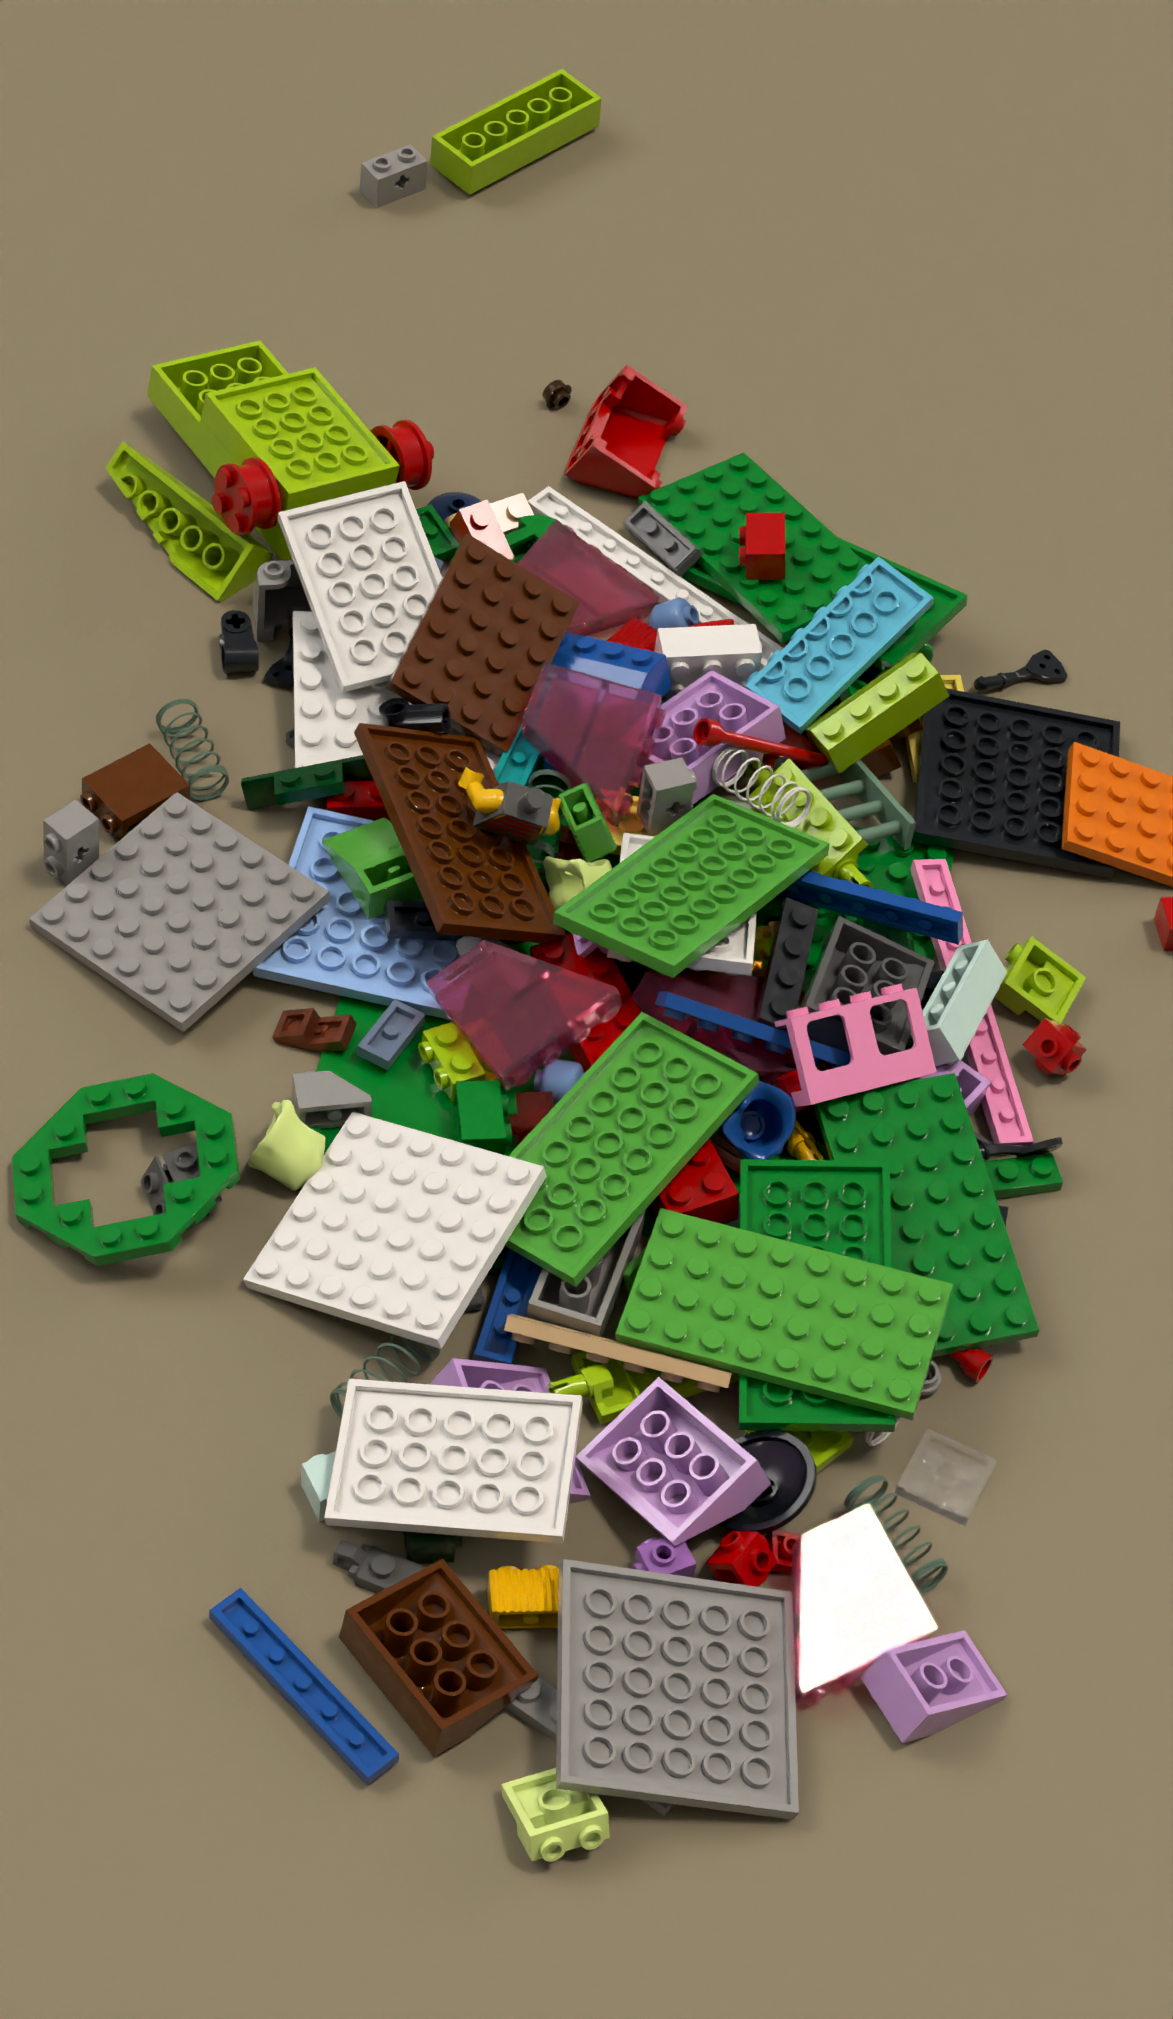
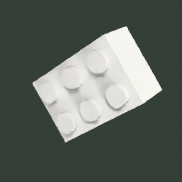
(694, 651)

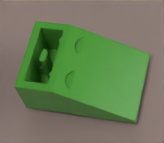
(373, 866)

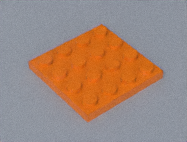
(1119, 813)

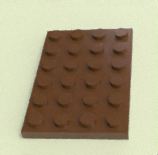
(483, 643)

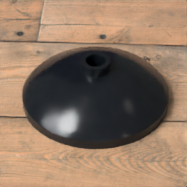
(791, 1476)

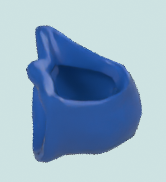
(761, 1123)

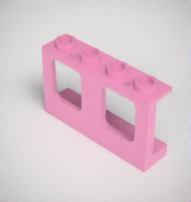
(867, 1065)

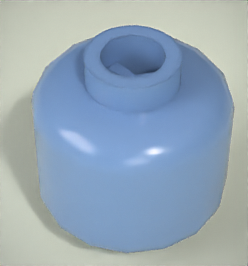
(673, 614)
(558, 1078)

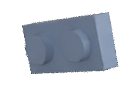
(391, 1034)

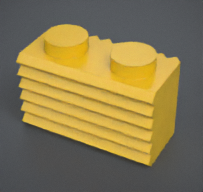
(523, 1597)

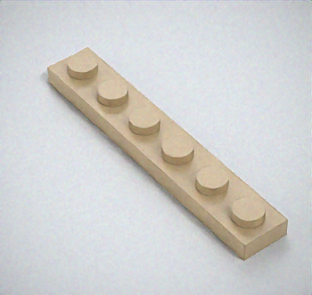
(601, 1349)

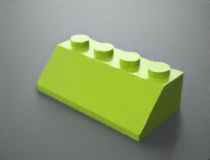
(878, 711)

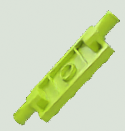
(821, 821)
(613, 1387)

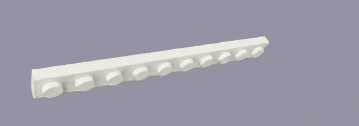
(637, 563)

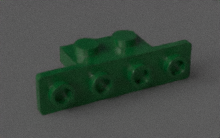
(303, 782)

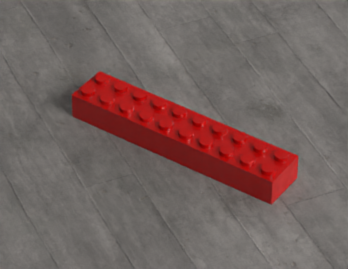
(703, 1184)

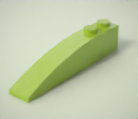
(187, 526)

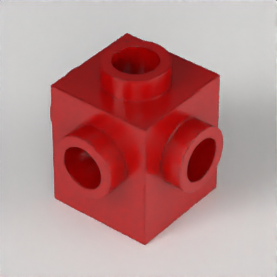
(1055, 1047)
(742, 1559)

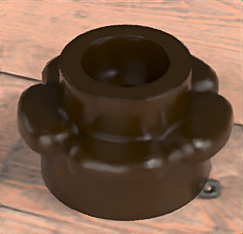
(557, 394)

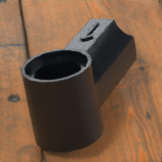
(423, 717)

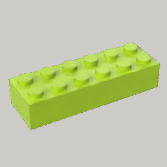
(515, 131)

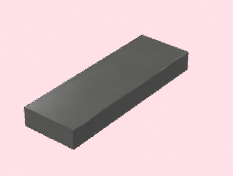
(662, 538)

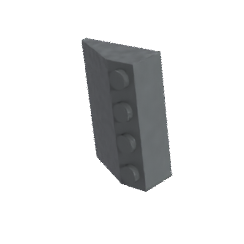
(860, 962)

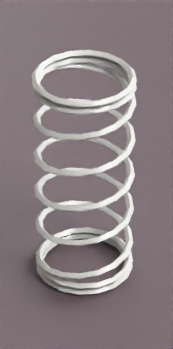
(745, 759)

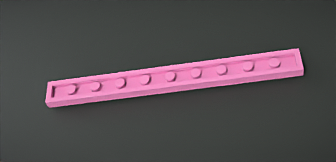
(986, 1049)

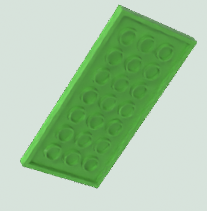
(691, 885)
(621, 1142)
(785, 1313)

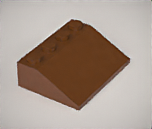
(436, 1655)

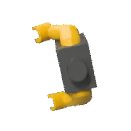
(511, 809)

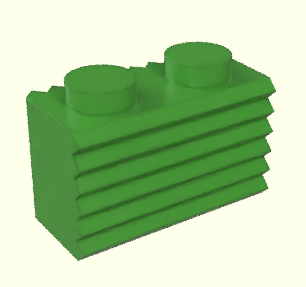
(586, 823)

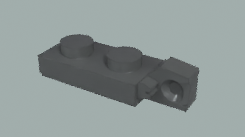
(372, 1566)

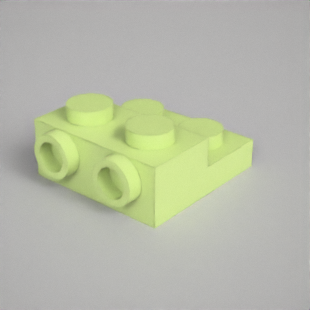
(554, 1818)

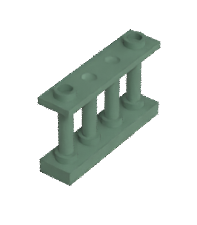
(873, 794)

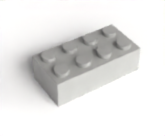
(593, 1299)

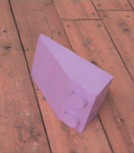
(931, 1684)

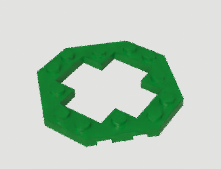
(66, 1135)

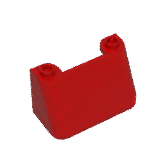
(626, 436)

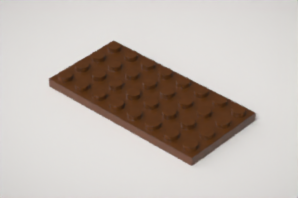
(466, 875)

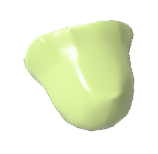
(571, 877)
(290, 1148)

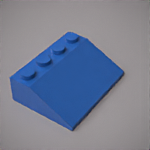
(614, 662)

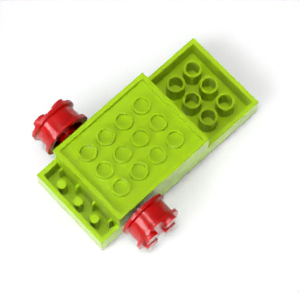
(279, 437)

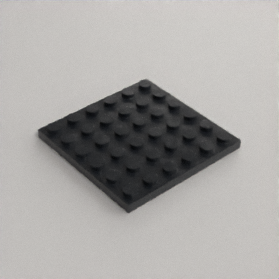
(998, 778)

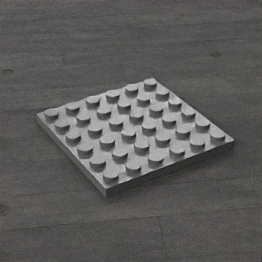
(179, 911)
(676, 1690)

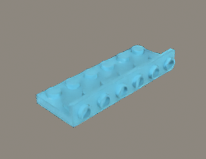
(840, 643)

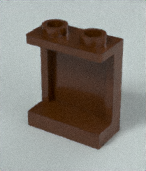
(131, 789)

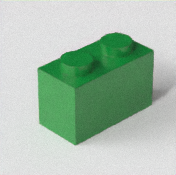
(481, 1115)

